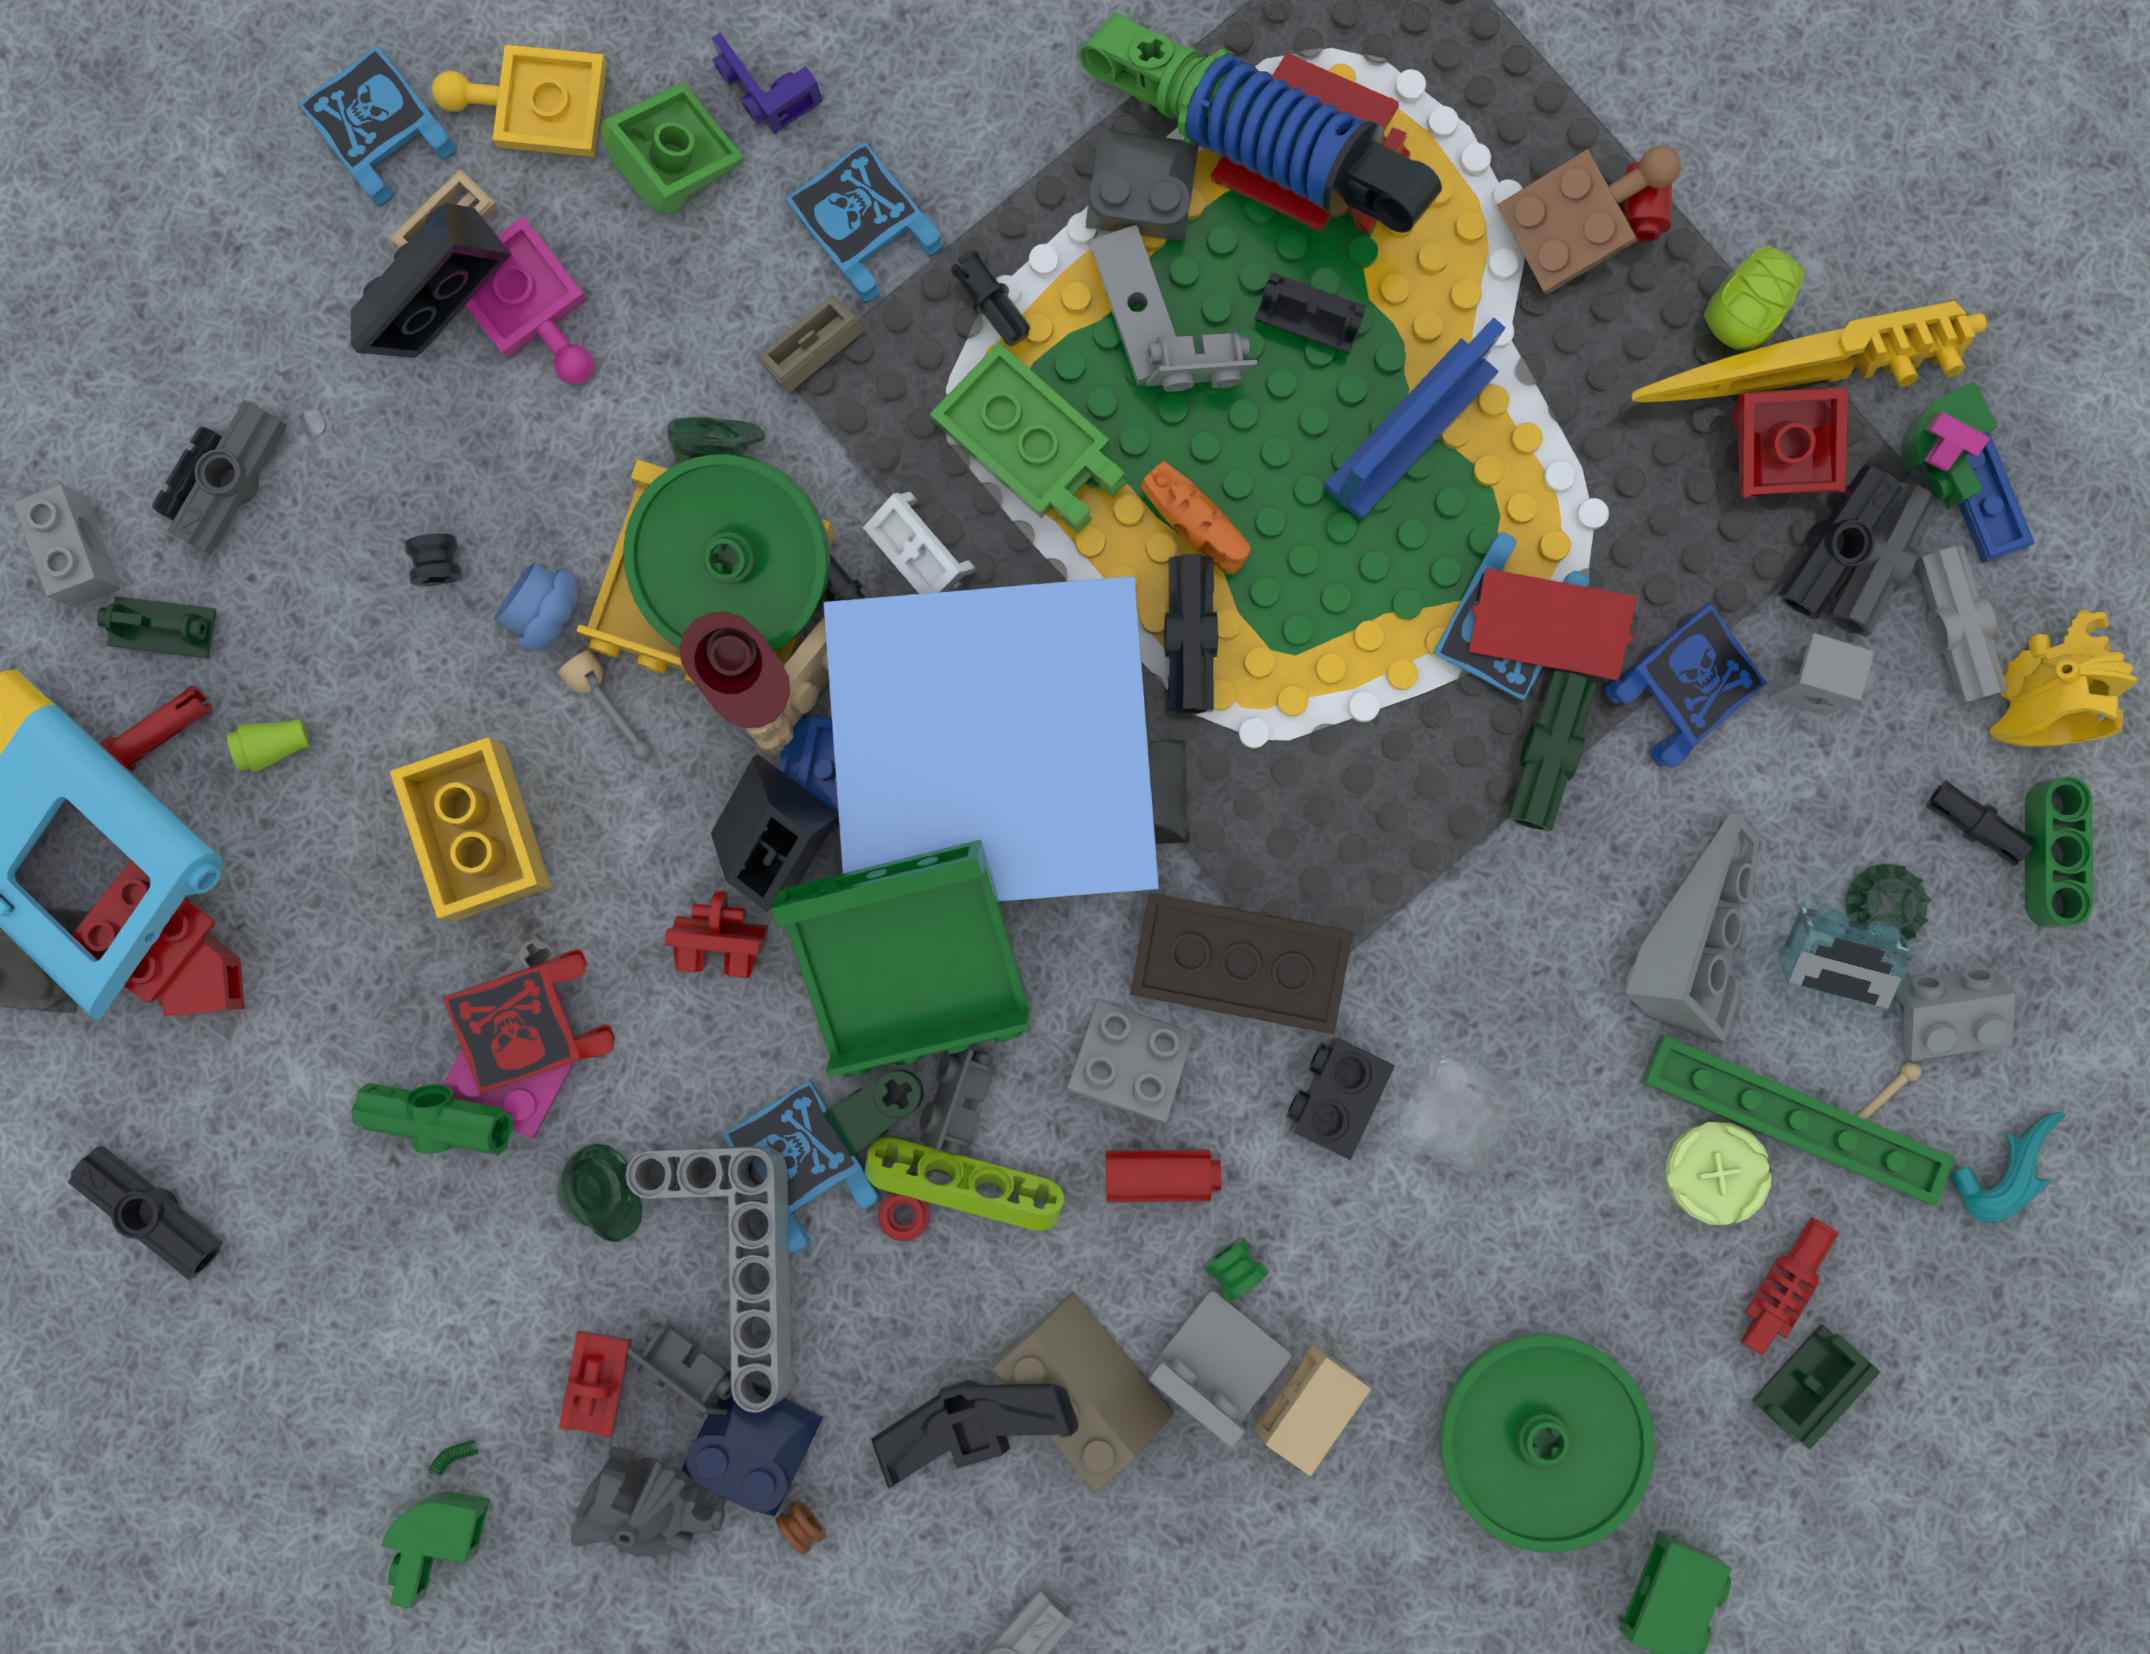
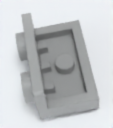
(1956, 1013)

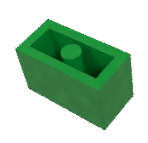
(1676, 1598)

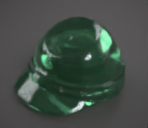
(705, 436)
(596, 1193)

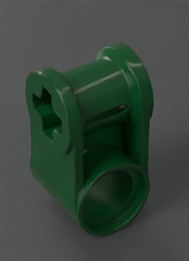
(868, 1114)

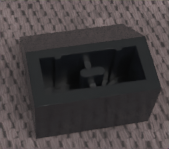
(769, 832)

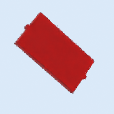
(1552, 624)

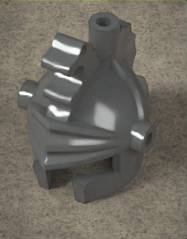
(642, 1508)

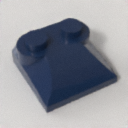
(751, 1453)

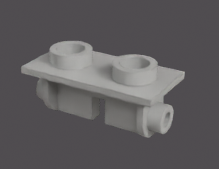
(1180, 367)

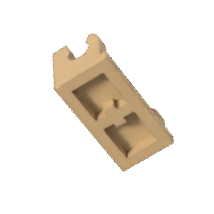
(1311, 1410)

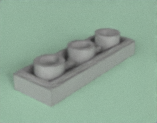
(1130, 279)

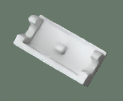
(915, 547)

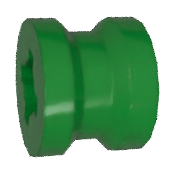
(1235, 1269)

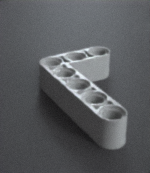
(745, 1250)

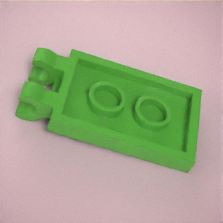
(1028, 437)

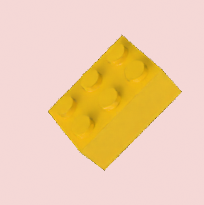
(470, 829)

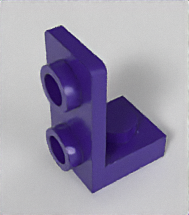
(784, 103)

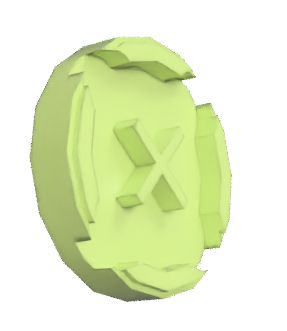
(1718, 1173)

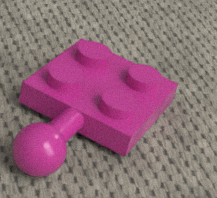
(527, 301)

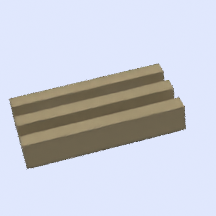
(810, 343)

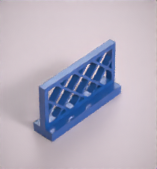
(1415, 423)

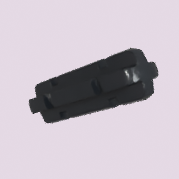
(183, 474)

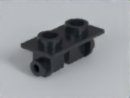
(1310, 313)

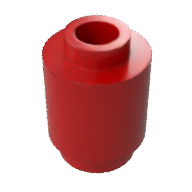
(1648, 210)

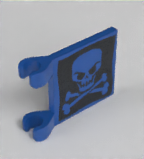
(1695, 678)

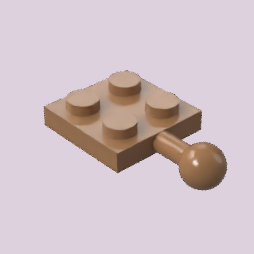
(1574, 217)

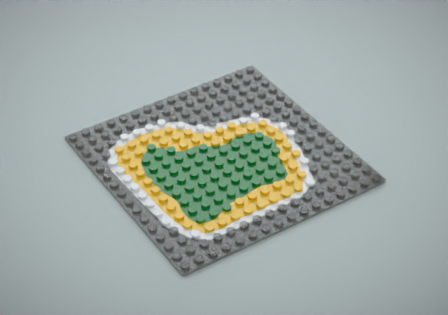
(1336, 740)

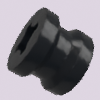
(433, 559)

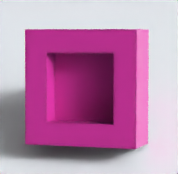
(1952, 440)

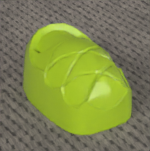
(1754, 299)

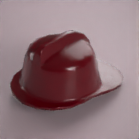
(735, 669)

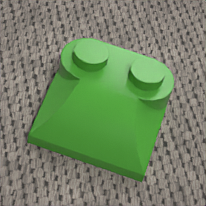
(668, 148)

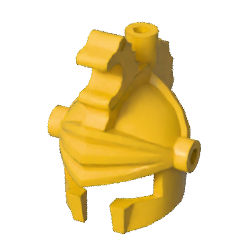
(2064, 688)

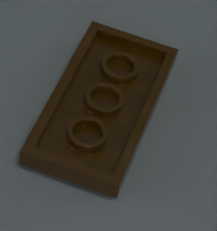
(1241, 962)

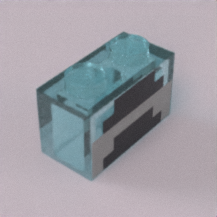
(1845, 957)

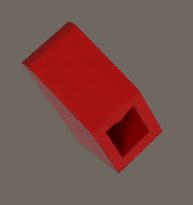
(205, 983)

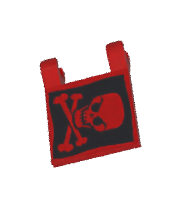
(519, 1025)

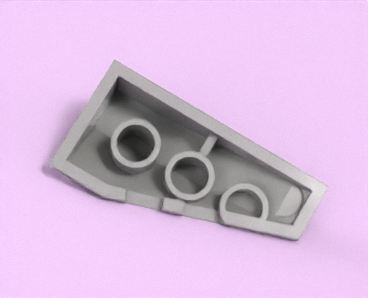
(1689, 951)

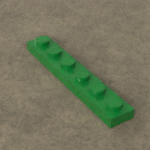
(1798, 1120)

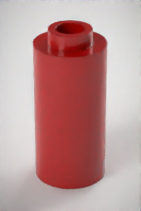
(1161, 1176)

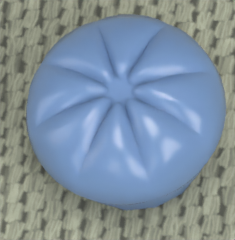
(539, 606)

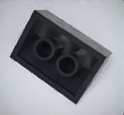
(427, 283)

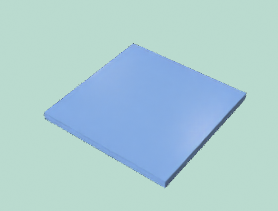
(999, 726)

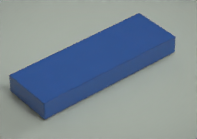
(1994, 513)

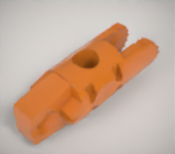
(1196, 517)

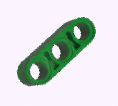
(2074, 834)

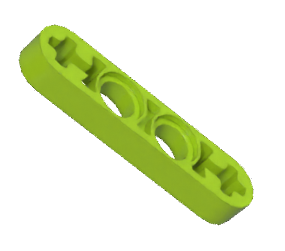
(961, 1192)

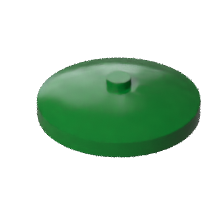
(727, 540)
(1546, 1442)

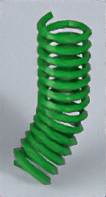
(457, 1456)

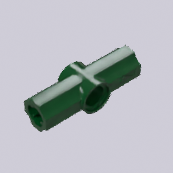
(1551, 751)

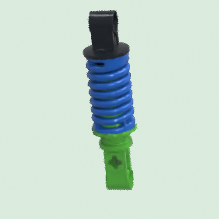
(1264, 124)

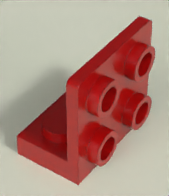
(166, 955)

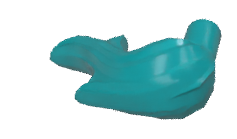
(2020, 1179)

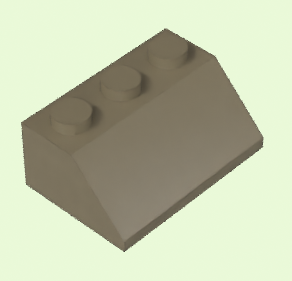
(1108, 1393)

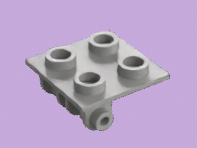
(1130, 1062)

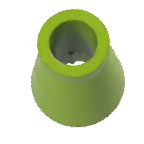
(264, 744)

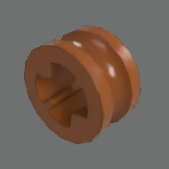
(800, 1527)

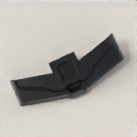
(972, 1424)

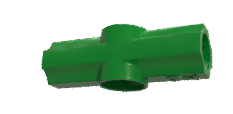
(433, 1118)

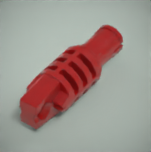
(1787, 1287)

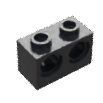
(1352, 1103)

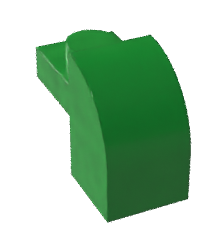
(1959, 481)
(435, 1527)

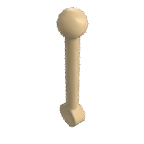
(1909, 1072)

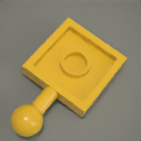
(543, 99)

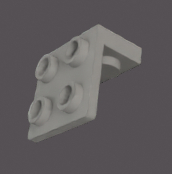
(1218, 1366)

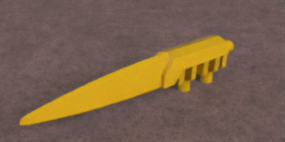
(1888, 341)

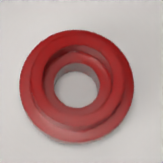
(901, 1231)

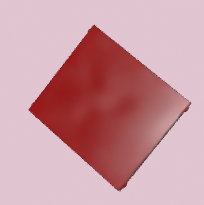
(1331, 90)

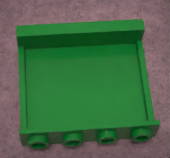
(906, 959)

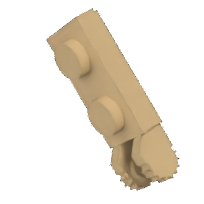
(807, 679)

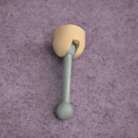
(584, 676)

